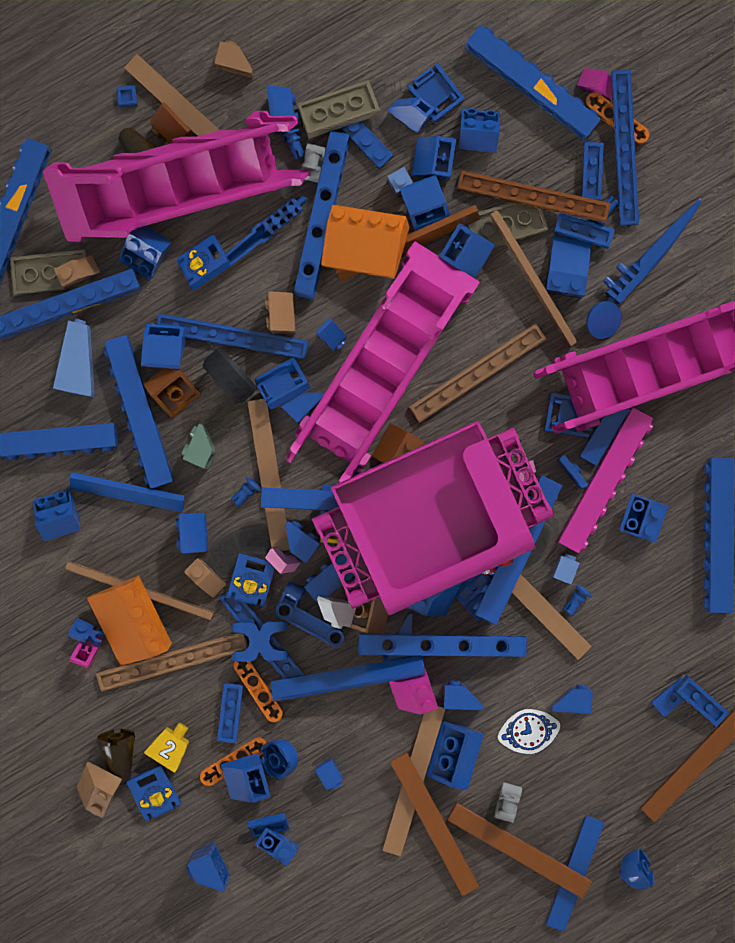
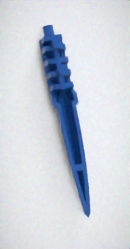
(267, 228)
(636, 273)

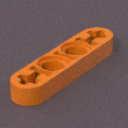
(610, 121)
(255, 690)
(229, 757)

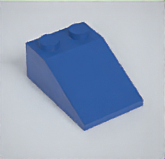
(568, 267)

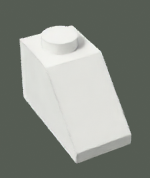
(336, 611)

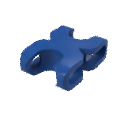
(259, 641)

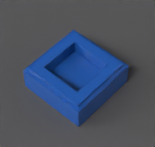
(127, 96)

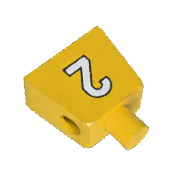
(169, 747)

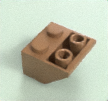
(281, 313)

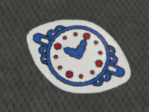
(529, 731)

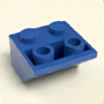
(479, 130)
(434, 157)
(424, 202)
(467, 250)
(145, 251)
(163, 346)
(56, 515)
(643, 518)
(192, 533)
(301, 543)
(246, 779)

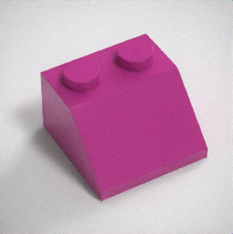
(414, 694)

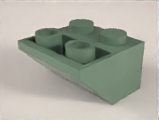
(200, 449)

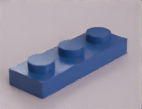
(368, 143)
(592, 170)
(584, 230)
(701, 700)
(230, 712)

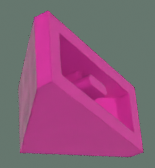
(596, 81)
(85, 654)

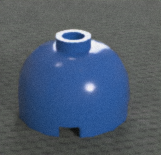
(279, 758)
(636, 871)

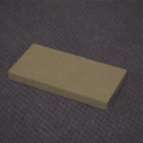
(338, 109)
(521, 220)
(36, 272)

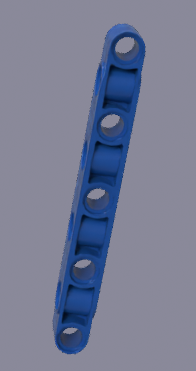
(328, 183)
(442, 645)

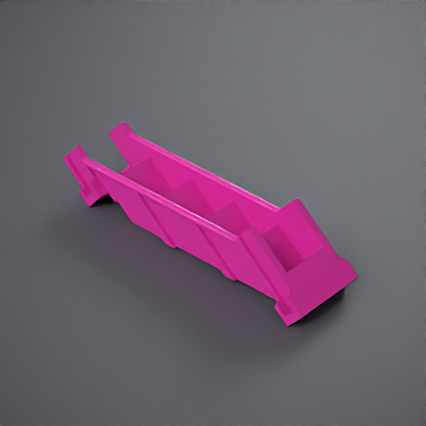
(169, 180)
(386, 357)
(647, 365)

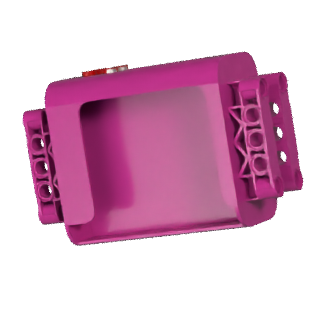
(433, 517)

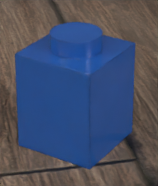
(329, 774)

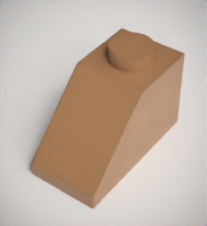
(232, 60)
(76, 271)
(205, 577)

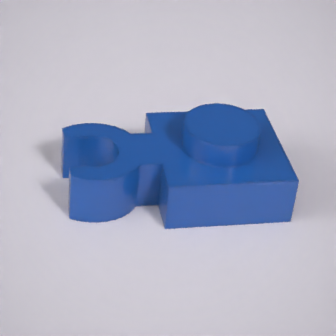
(84, 631)

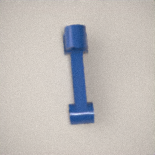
(300, 618)

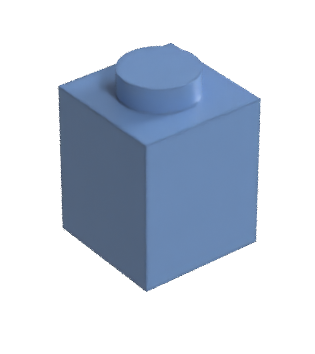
(398, 180)
(565, 568)

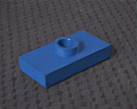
(573, 471)
(668, 699)
(276, 823)

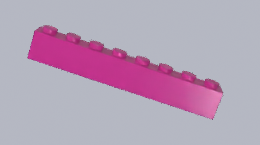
(606, 477)

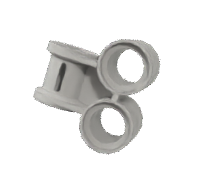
(313, 161)
(508, 801)

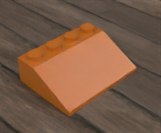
(364, 241)
(130, 621)

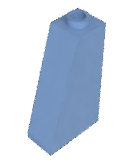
(76, 362)

